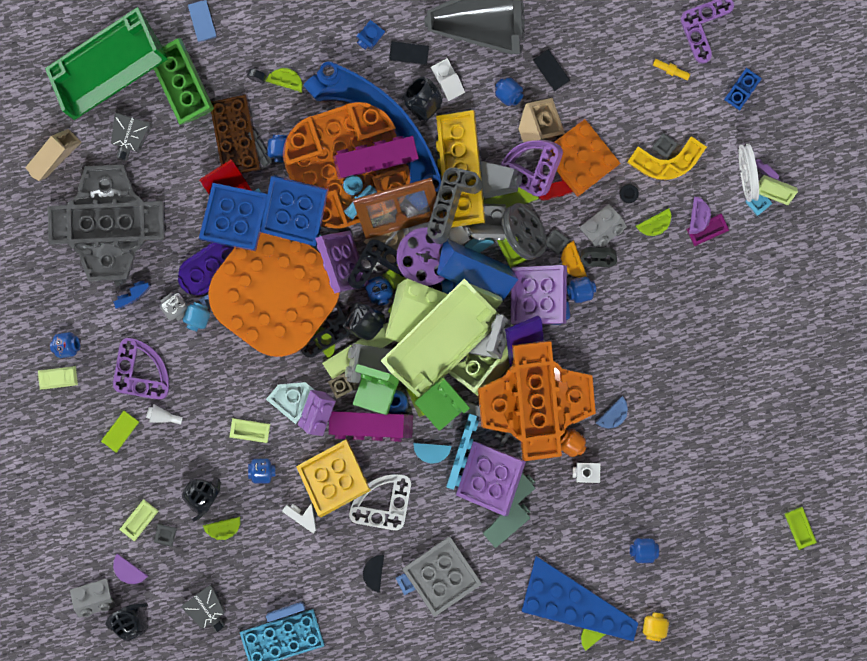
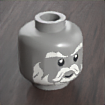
(173, 306)

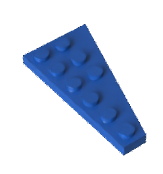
(566, 601)

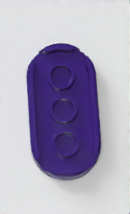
(201, 267)

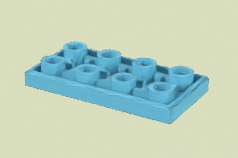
(283, 638)

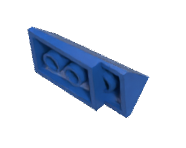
(477, 269)

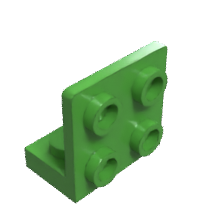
(375, 389)
(441, 404)

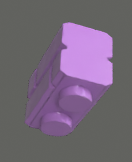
(316, 412)

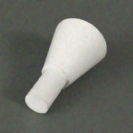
(158, 415)

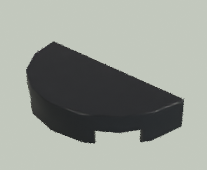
(373, 573)

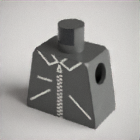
(128, 135)
(206, 609)

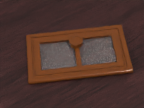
(396, 208)

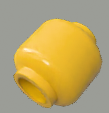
(655, 627)

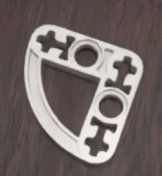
(393, 511)

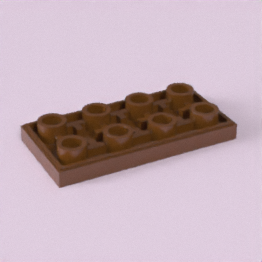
(231, 126)

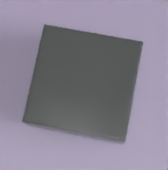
(664, 146)
(556, 241)
(165, 535)

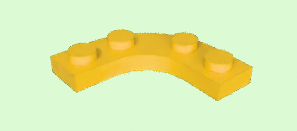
(670, 168)

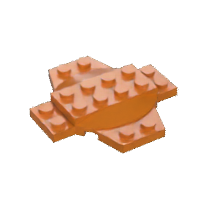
(536, 400)

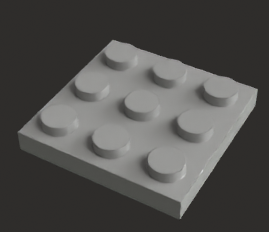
(441, 576)

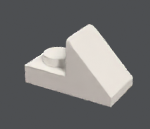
(448, 79)
(306, 520)

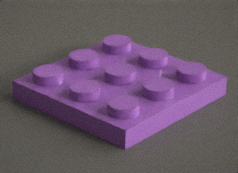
(339, 259)
(540, 293)
(490, 478)

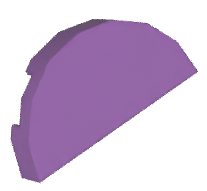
(766, 170)
(700, 216)
(127, 571)

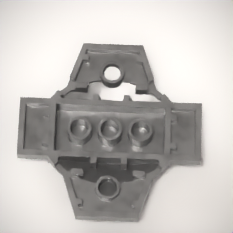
(106, 223)

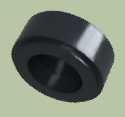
(256, 75)
(628, 193)

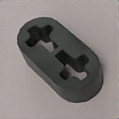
(599, 256)

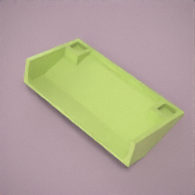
(441, 339)

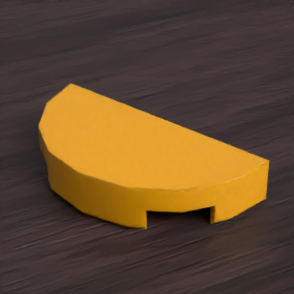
(572, 260)

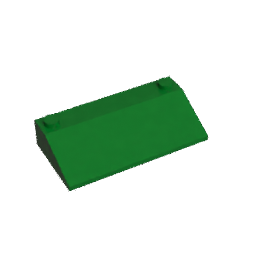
(105, 64)

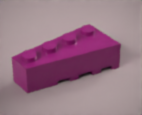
(375, 157)
(370, 424)

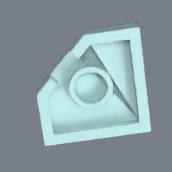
(290, 399)

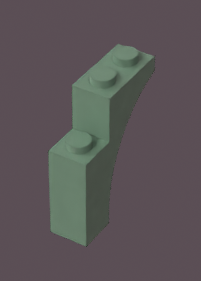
(518, 515)

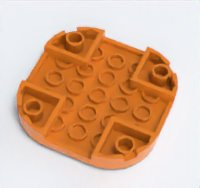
(317, 138)
(273, 295)

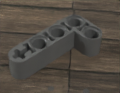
(450, 206)

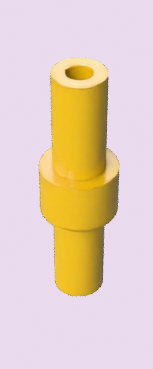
(671, 69)

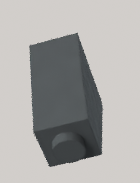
(498, 180)

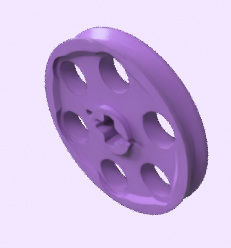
(418, 261)

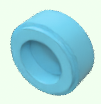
(352, 185)

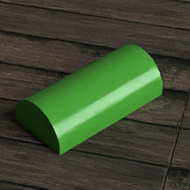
(182, 84)

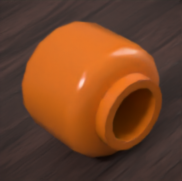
(573, 443)

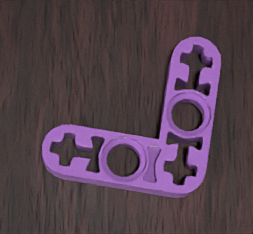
(697, 27)

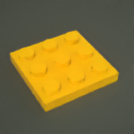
(333, 478)

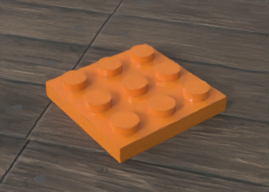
(584, 158)

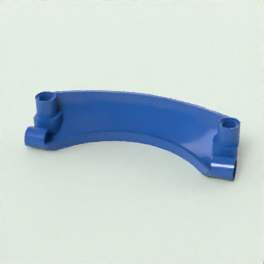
(353, 88)

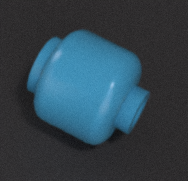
(196, 316)

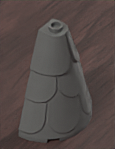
(481, 22)

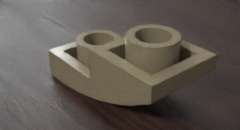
(341, 386)

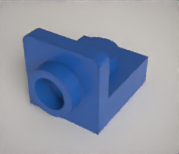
(369, 35)

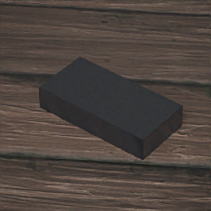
(409, 53)
(551, 70)

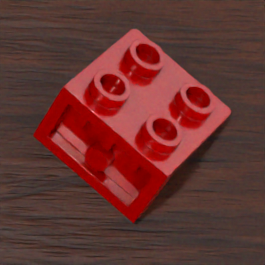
(225, 175)

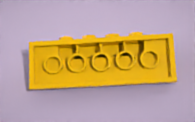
(460, 150)

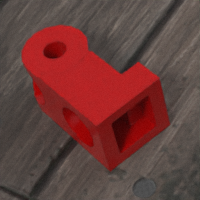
(556, 190)

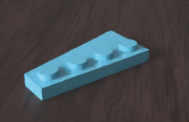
(460, 460)

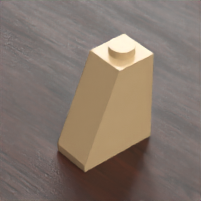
(52, 154)

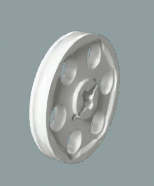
(749, 172)

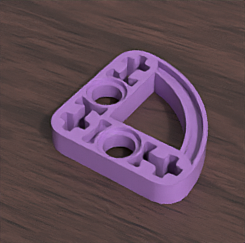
(538, 176)
(132, 382)

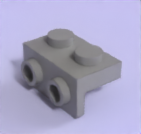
(603, 226)
(92, 598)

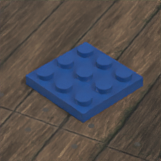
(294, 210)
(233, 217)

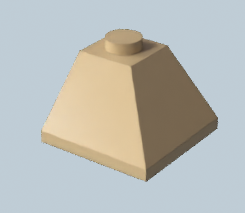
(540, 121)

